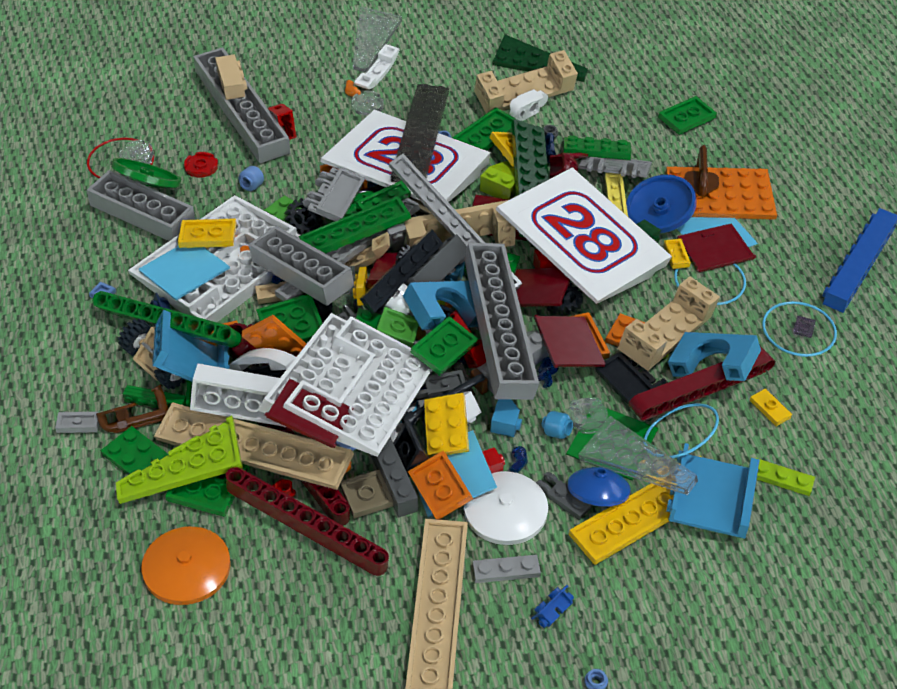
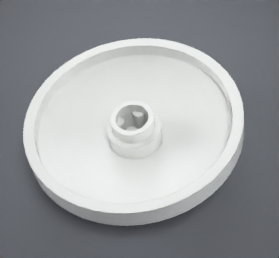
(509, 512)

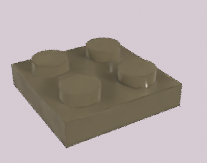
(366, 494)

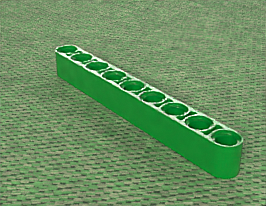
(150, 313)

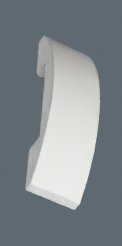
(379, 69)
(276, 358)

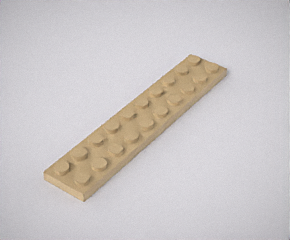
(263, 446)
(437, 606)

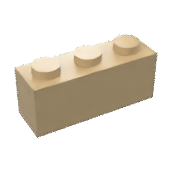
(231, 77)

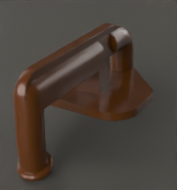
(702, 180)
(124, 419)

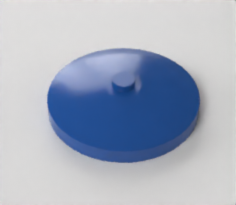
(662, 201)

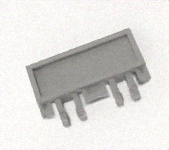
(631, 167)
(335, 193)

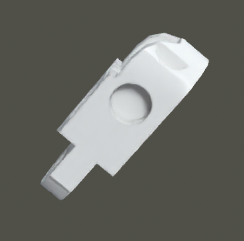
(527, 104)

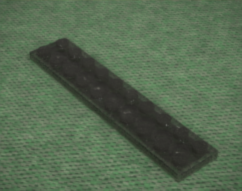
(423, 127)

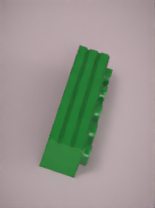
(144, 396)

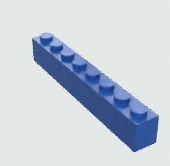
(860, 260)

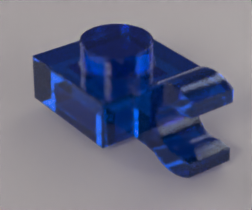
(545, 371)

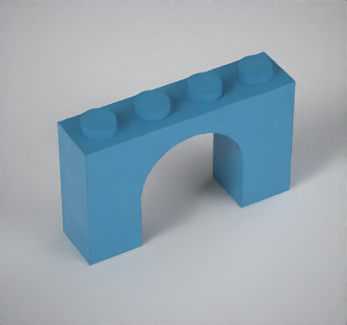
(423, 303)
(694, 346)

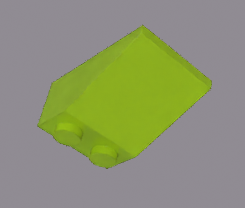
(499, 181)

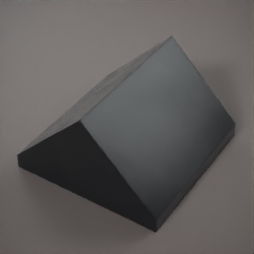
(410, 447)

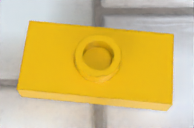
(678, 252)
(770, 407)

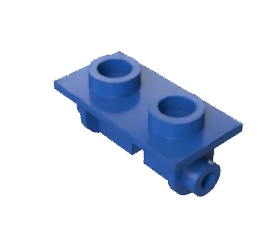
(546, 611)

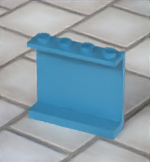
(181, 352)
(719, 499)

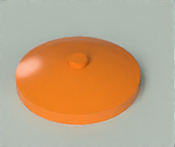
(186, 565)

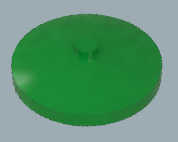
(146, 173)

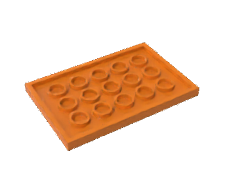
(740, 195)

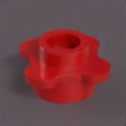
(287, 485)

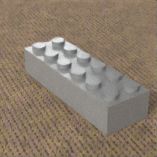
(139, 205)
(301, 265)

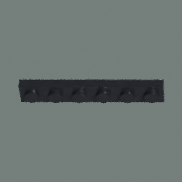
(401, 271)

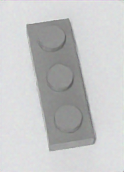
(506, 568)

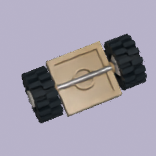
(139, 341)

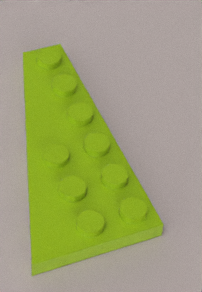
(188, 463)

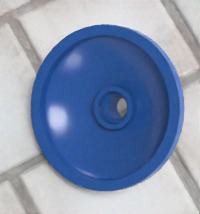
(599, 486)

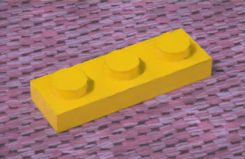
(360, 284)

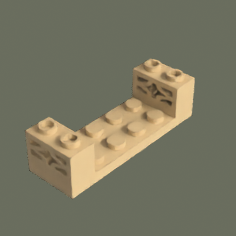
(553, 80)
(481, 218)
(657, 337)

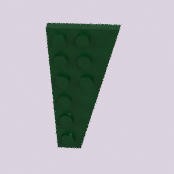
(525, 57)

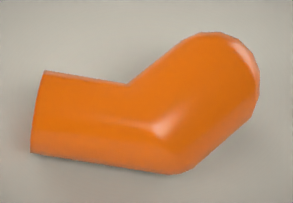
(350, 89)

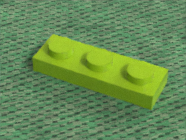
(785, 477)

